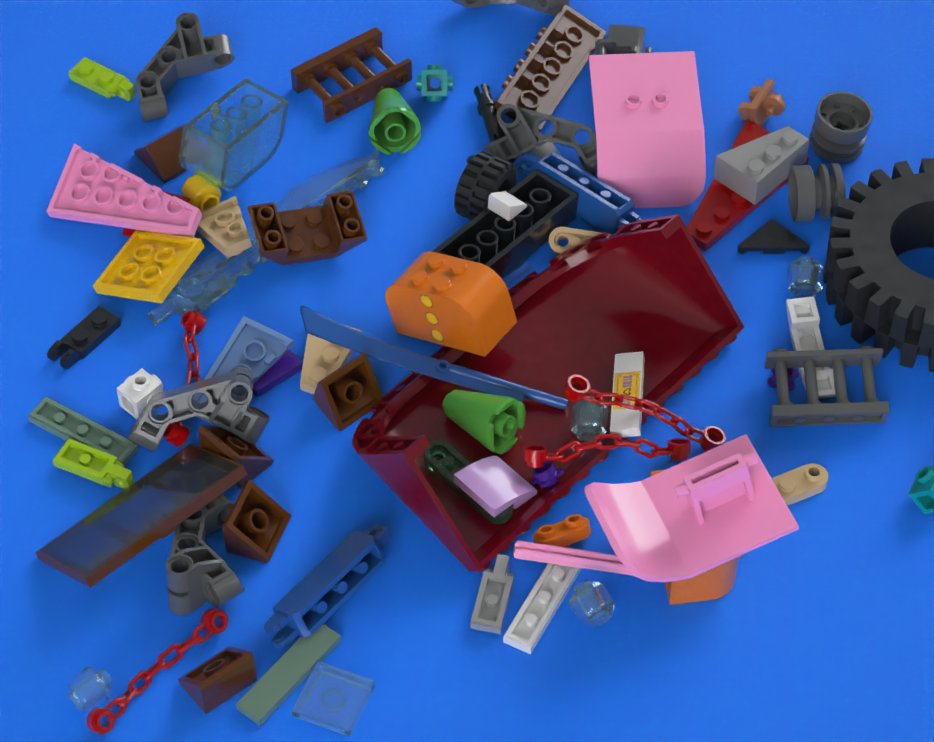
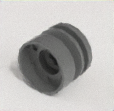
(840, 127)
(812, 193)

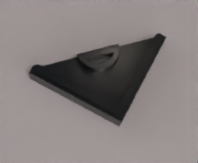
(773, 239)

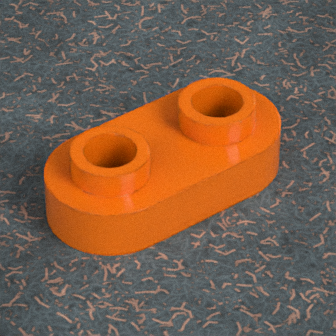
(564, 533)

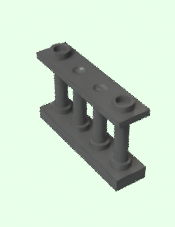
(814, 412)

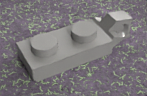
(493, 597)

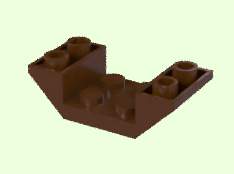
(308, 232)

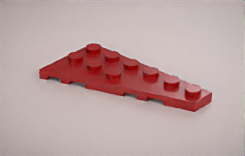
(721, 207)

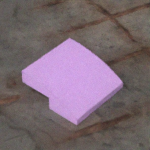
(494, 485)

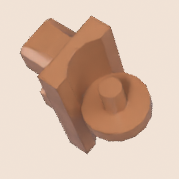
(763, 104)

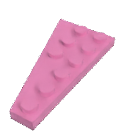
(111, 196)

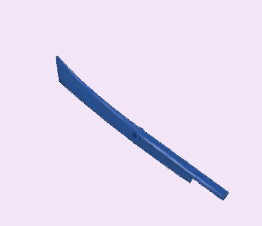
(344, 336)

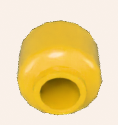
(201, 192)

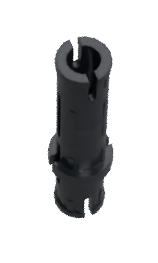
(488, 112)

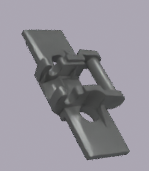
(622, 40)

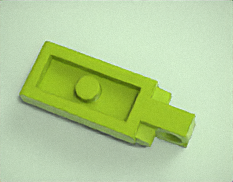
(102, 80)
(92, 464)

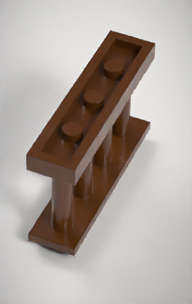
(342, 57)

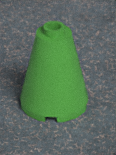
(393, 123)
(486, 417)

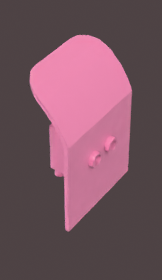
(649, 127)
(692, 513)

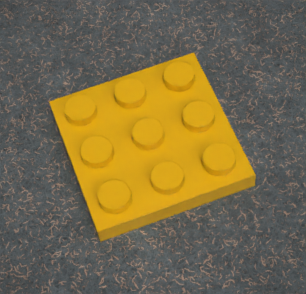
(148, 266)

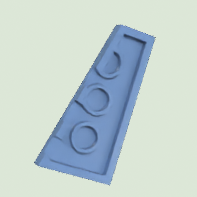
(248, 347)

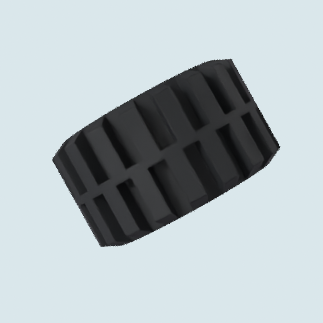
(479, 179)

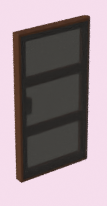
(141, 514)

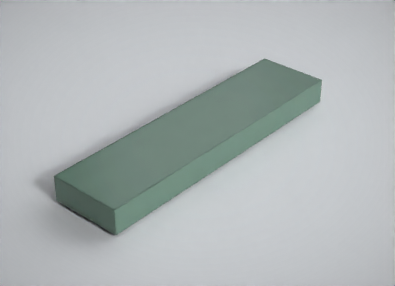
(72, 425)
(287, 674)

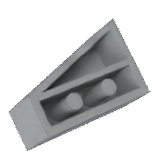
(761, 164)

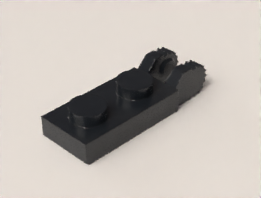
(84, 337)

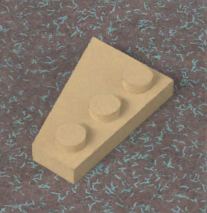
(225, 228)
(321, 360)

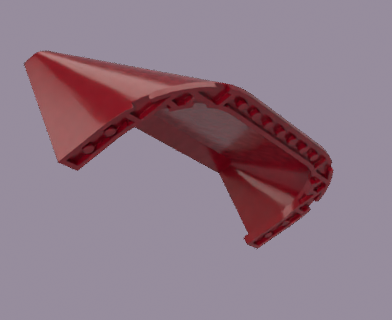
(596, 300)

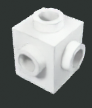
(137, 391)

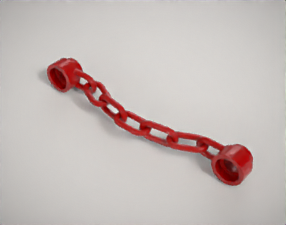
(192, 323)
(579, 386)
(677, 449)
(208, 625)

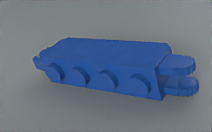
(597, 201)
(328, 585)

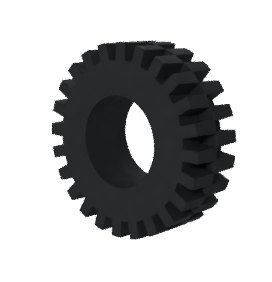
(863, 264)

